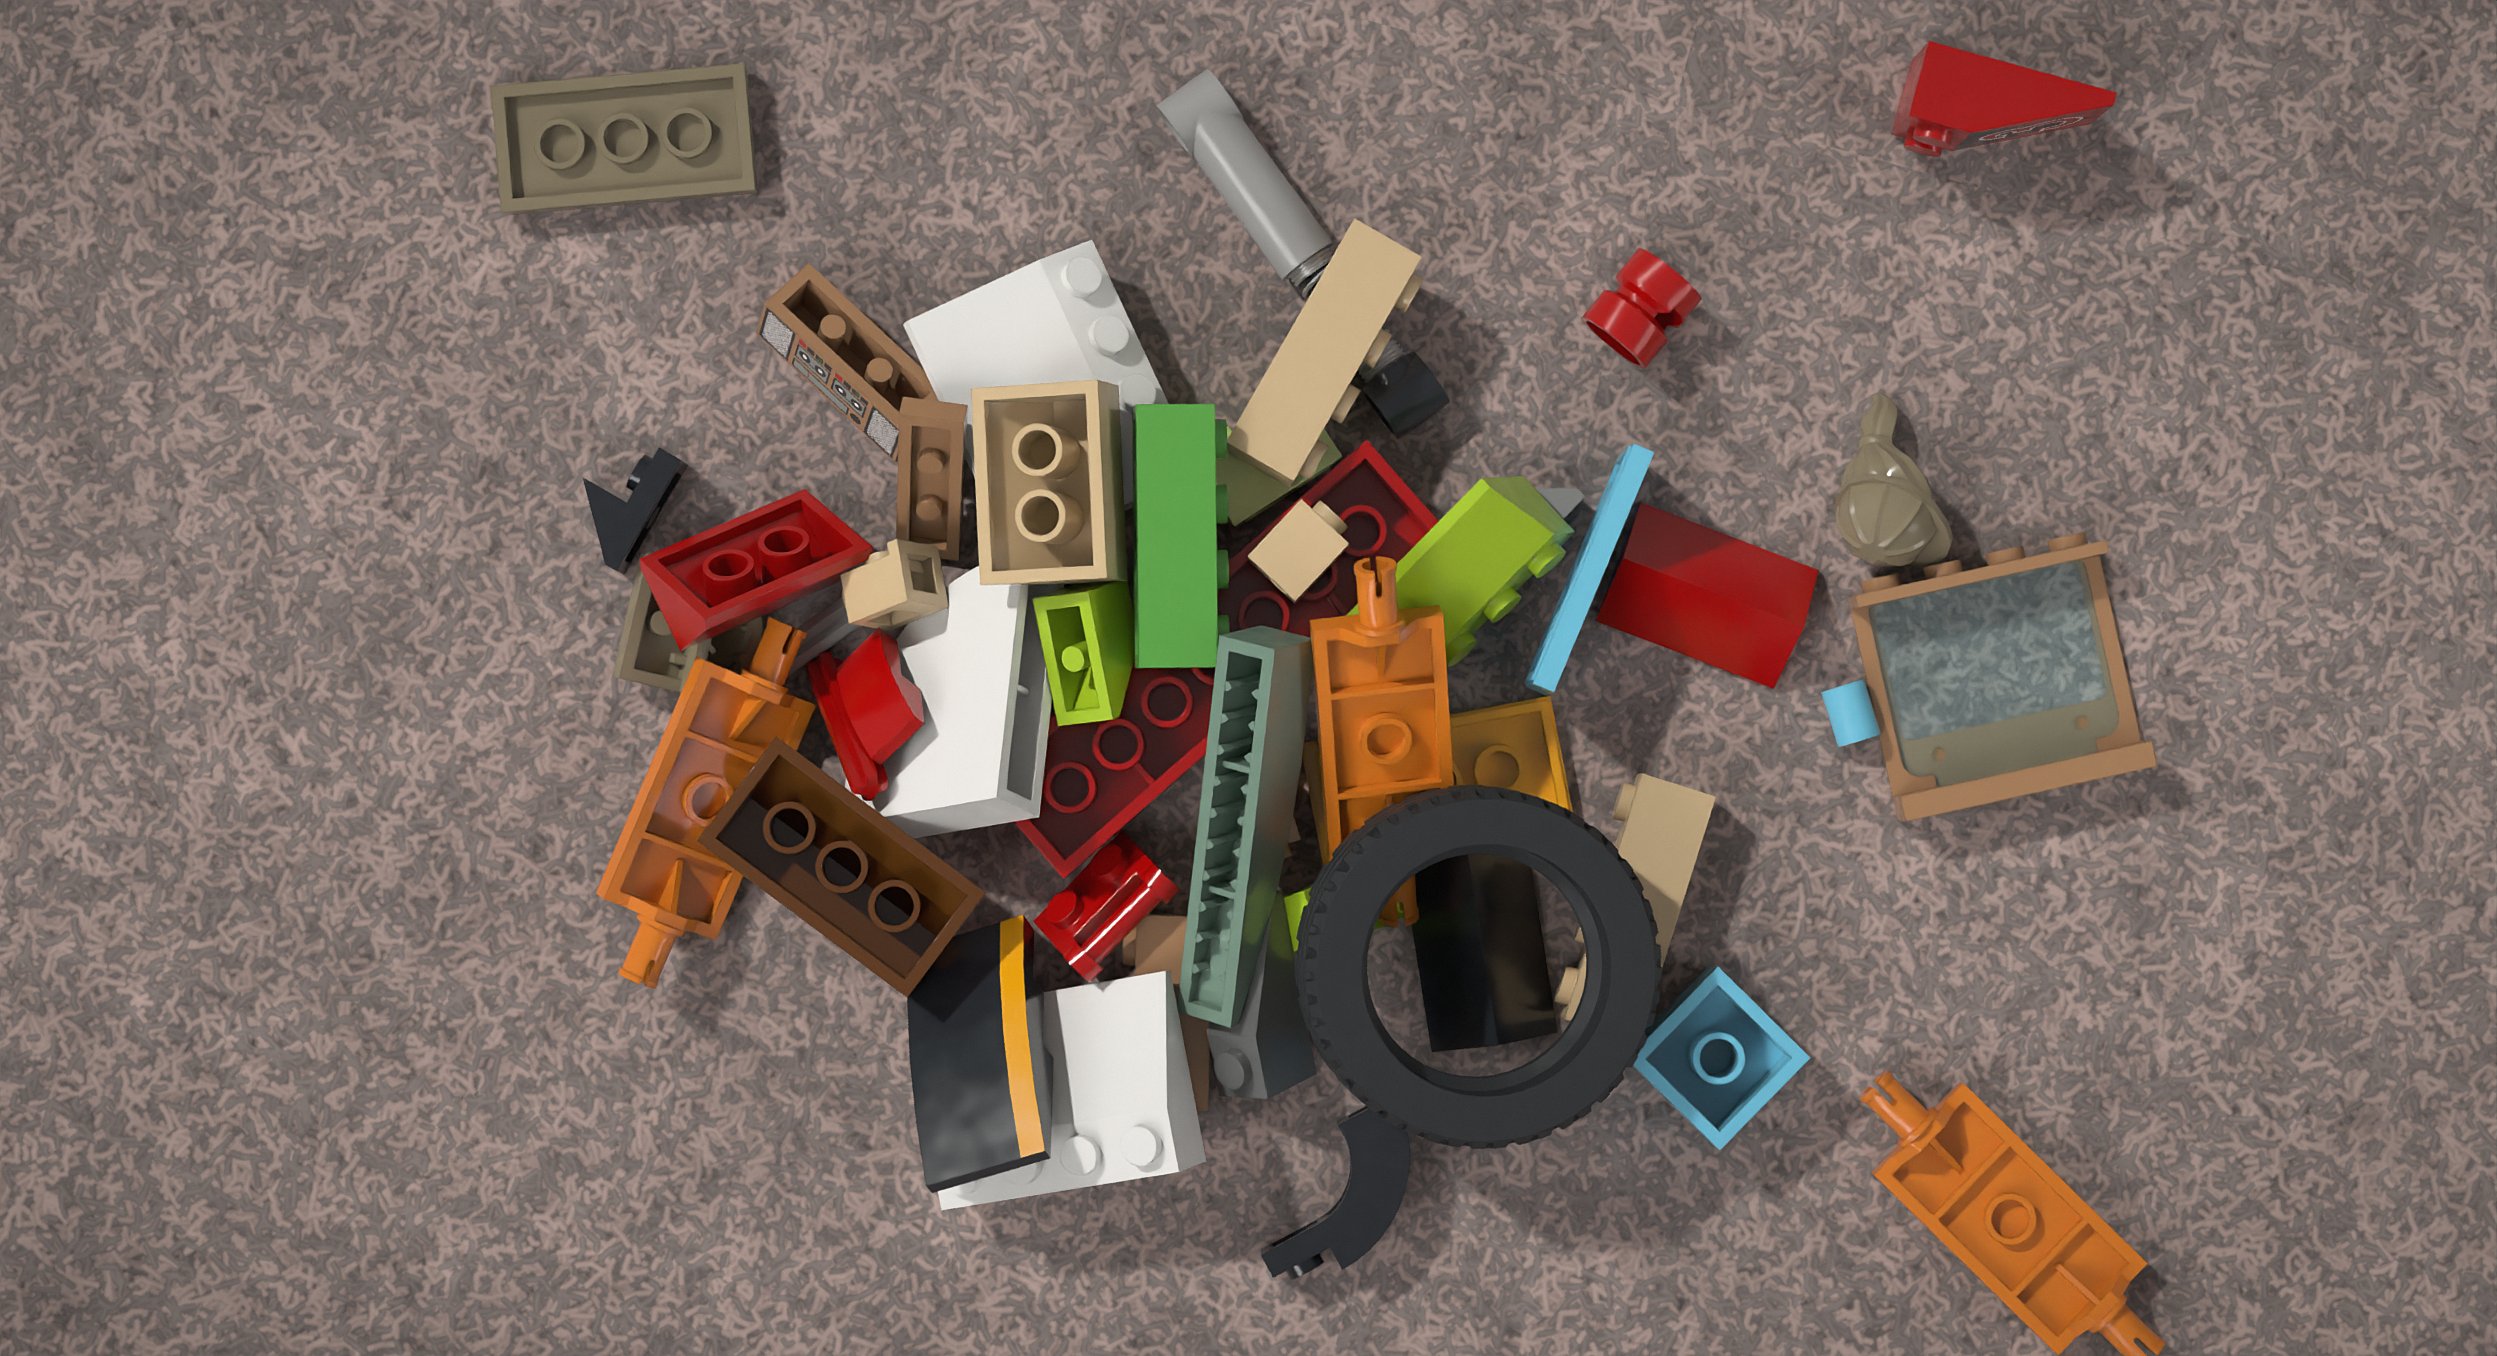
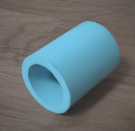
(1850, 713)

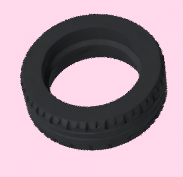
(1616, 995)

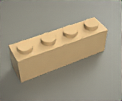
(1322, 354)
(1661, 843)

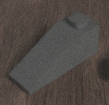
(1271, 1042)

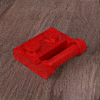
(1104, 904)

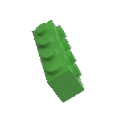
(1177, 535)

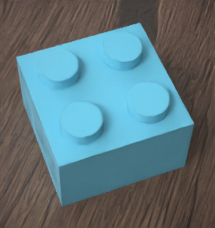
(1717, 1056)

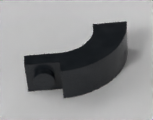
(1366, 1206)

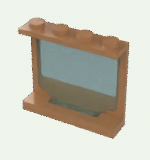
(1997, 678)

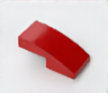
(878, 698)

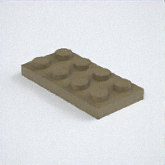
(624, 139)

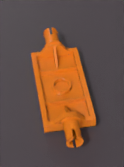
(1380, 711)
(703, 756)
(2009, 1218)

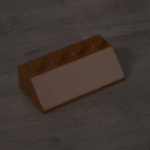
(841, 866)

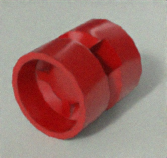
(1641, 308)

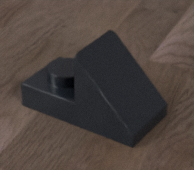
(624, 524)

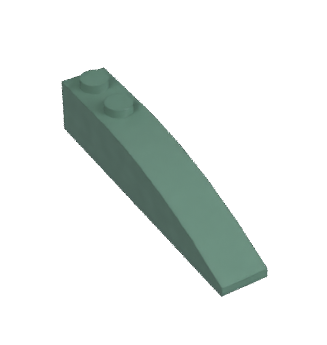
(1243, 814)

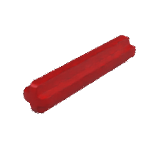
(861, 772)

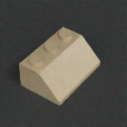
(1049, 483)

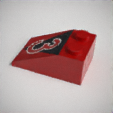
(1975, 100)

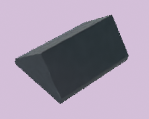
(1481, 953)

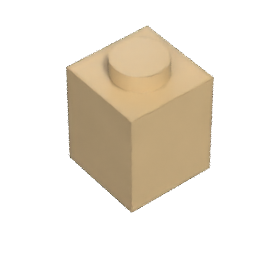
(1300, 548)

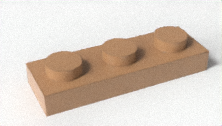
(931, 474)

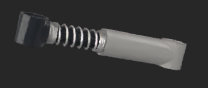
(1287, 233)

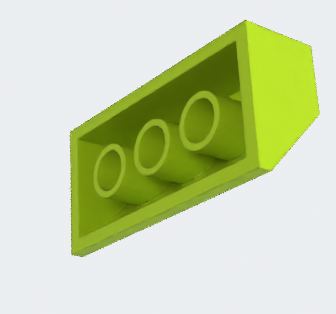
(1481, 558)

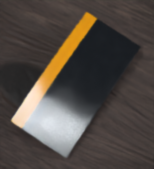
(980, 1058)

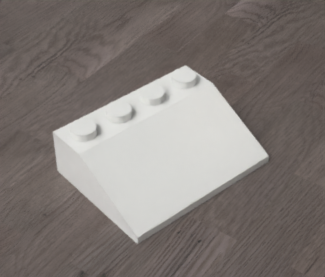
(1035, 328)
(1117, 1093)

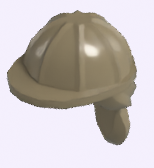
(1887, 500)

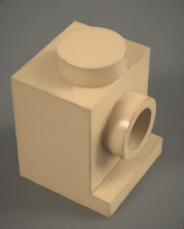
(895, 586)

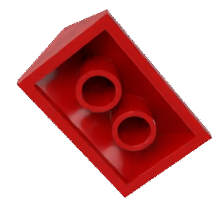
(751, 566)
(1708, 596)

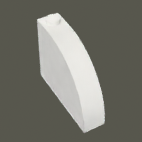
(982, 711)

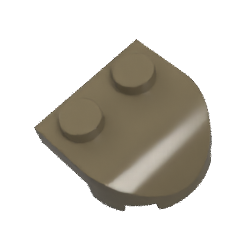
(652, 656)

